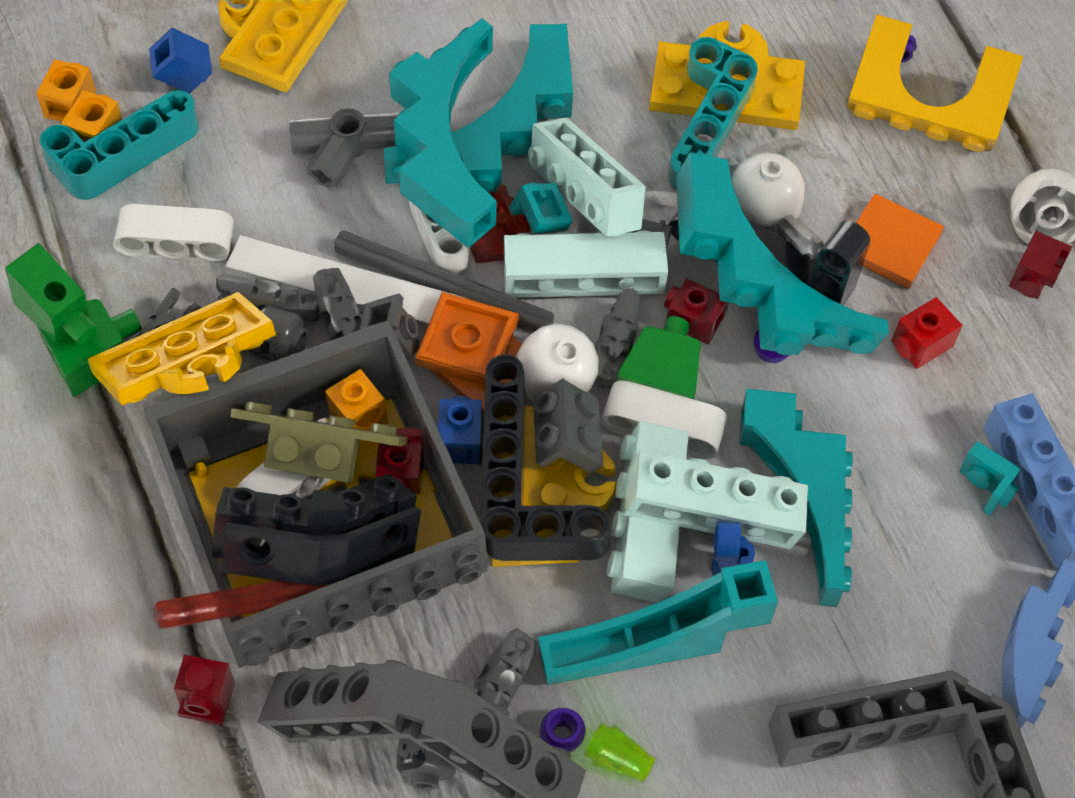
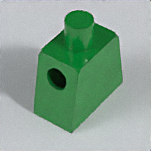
(49, 296)
(72, 358)
(664, 359)

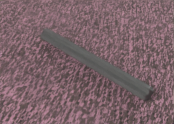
(437, 278)

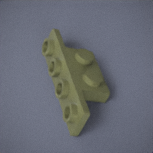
(313, 446)

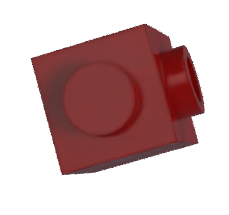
(926, 333)

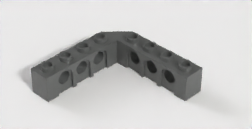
(430, 711)
(909, 712)

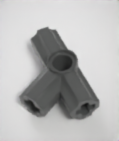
(335, 146)

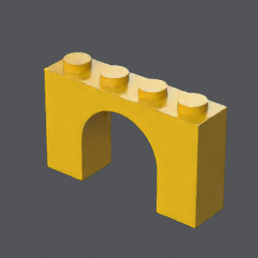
(971, 120)

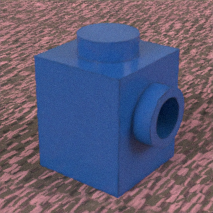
(180, 60)
(461, 428)

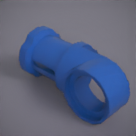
(730, 547)

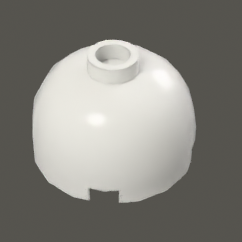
(769, 189)
(1045, 204)
(555, 354)

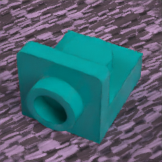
(542, 207)
(991, 472)

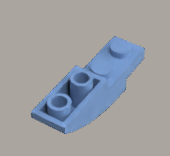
(1032, 647)

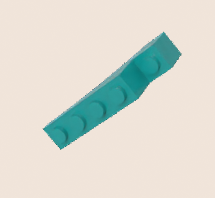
(816, 459)
(667, 631)

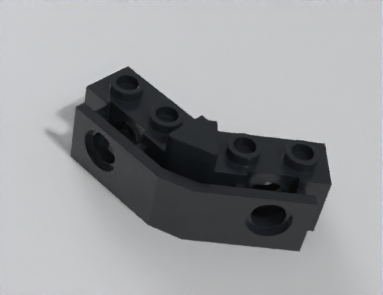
(315, 538)

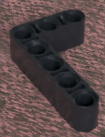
(837, 263)
(508, 475)

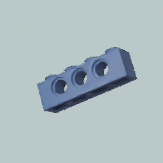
(1046, 477)

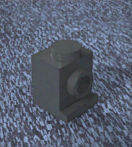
(403, 324)

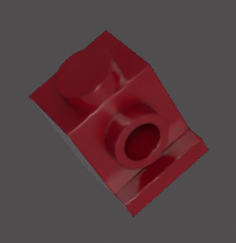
(1039, 265)
(699, 307)
(403, 462)
(204, 689)

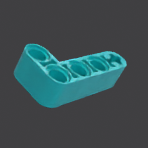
(722, 90)
(122, 149)

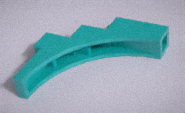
(539, 91)
(434, 172)
(750, 275)

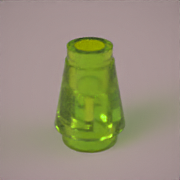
(619, 753)

